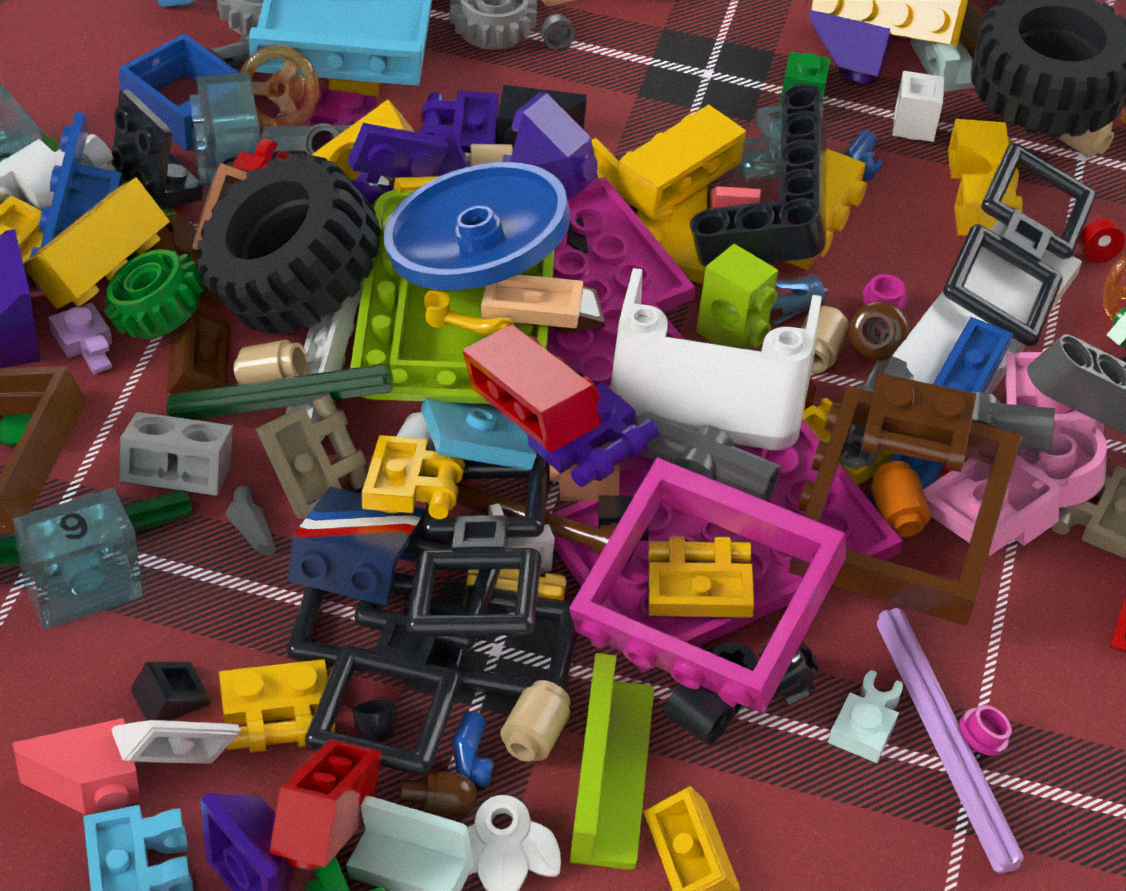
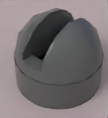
(555, 36)

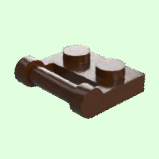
(922, 411)

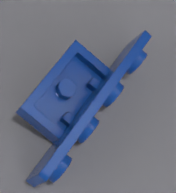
(74, 185)

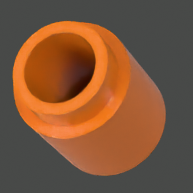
(900, 498)

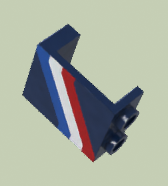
(351, 547)

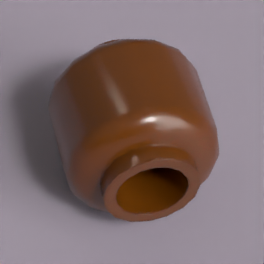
(869, 320)

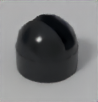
(375, 720)

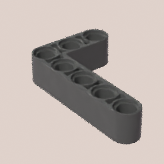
(1083, 380)

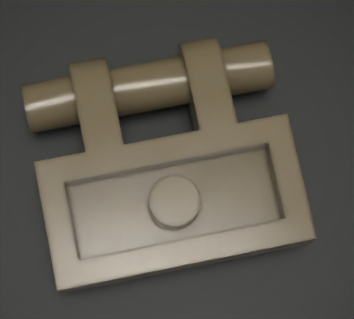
(301, 460)
(1103, 522)

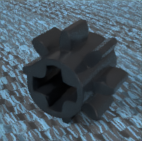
(798, 678)

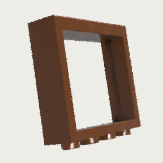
(55, 407)
(892, 581)

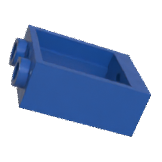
(172, 61)

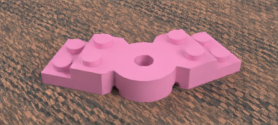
(1039, 478)

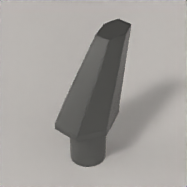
(250, 521)

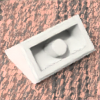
(173, 741)

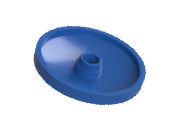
(477, 226)

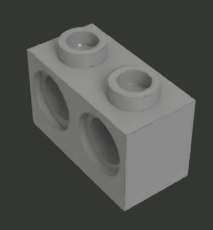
(175, 453)

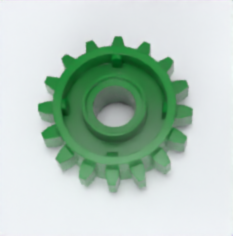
(153, 294)

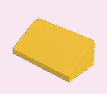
(690, 844)

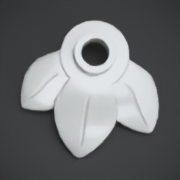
(507, 854)

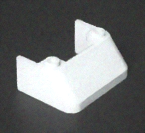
(695, 384)

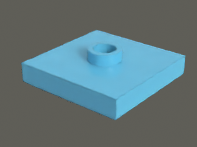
(477, 434)

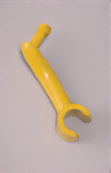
(439, 314)

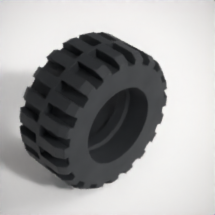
(1052, 65)
(288, 244)

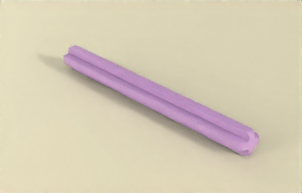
(950, 743)

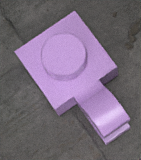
(85, 333)

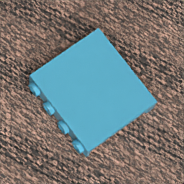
(348, 37)

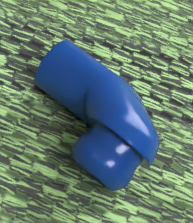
(861, 150)
(465, 749)

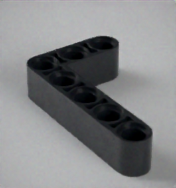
(797, 222)

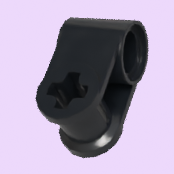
(703, 710)

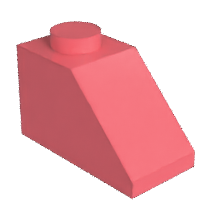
(79, 768)

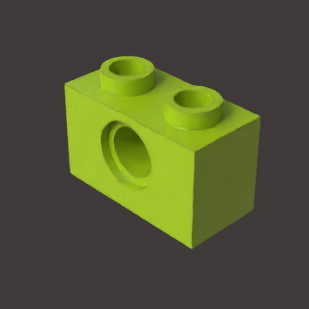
(737, 299)

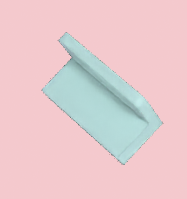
(946, 61)
(410, 849)

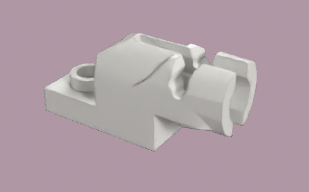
(30, 170)

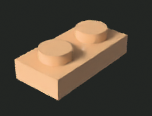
(534, 300)

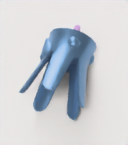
(800, 298)

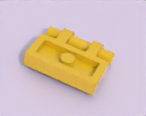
(398, 481)
(700, 588)
(272, 695)

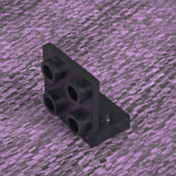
(143, 152)

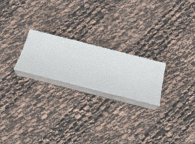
(995, 282)

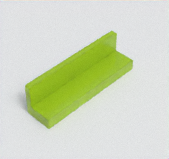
(612, 770)

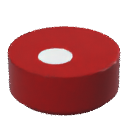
(1102, 240)

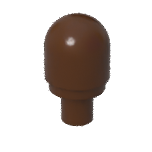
(441, 793)

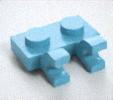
(119, 846)

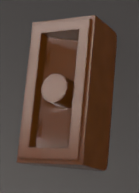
(198, 354)

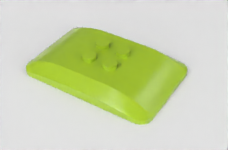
(396, 333)

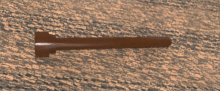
(559, 525)

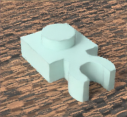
(867, 720)

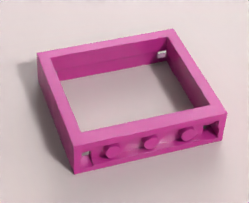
(741, 514)

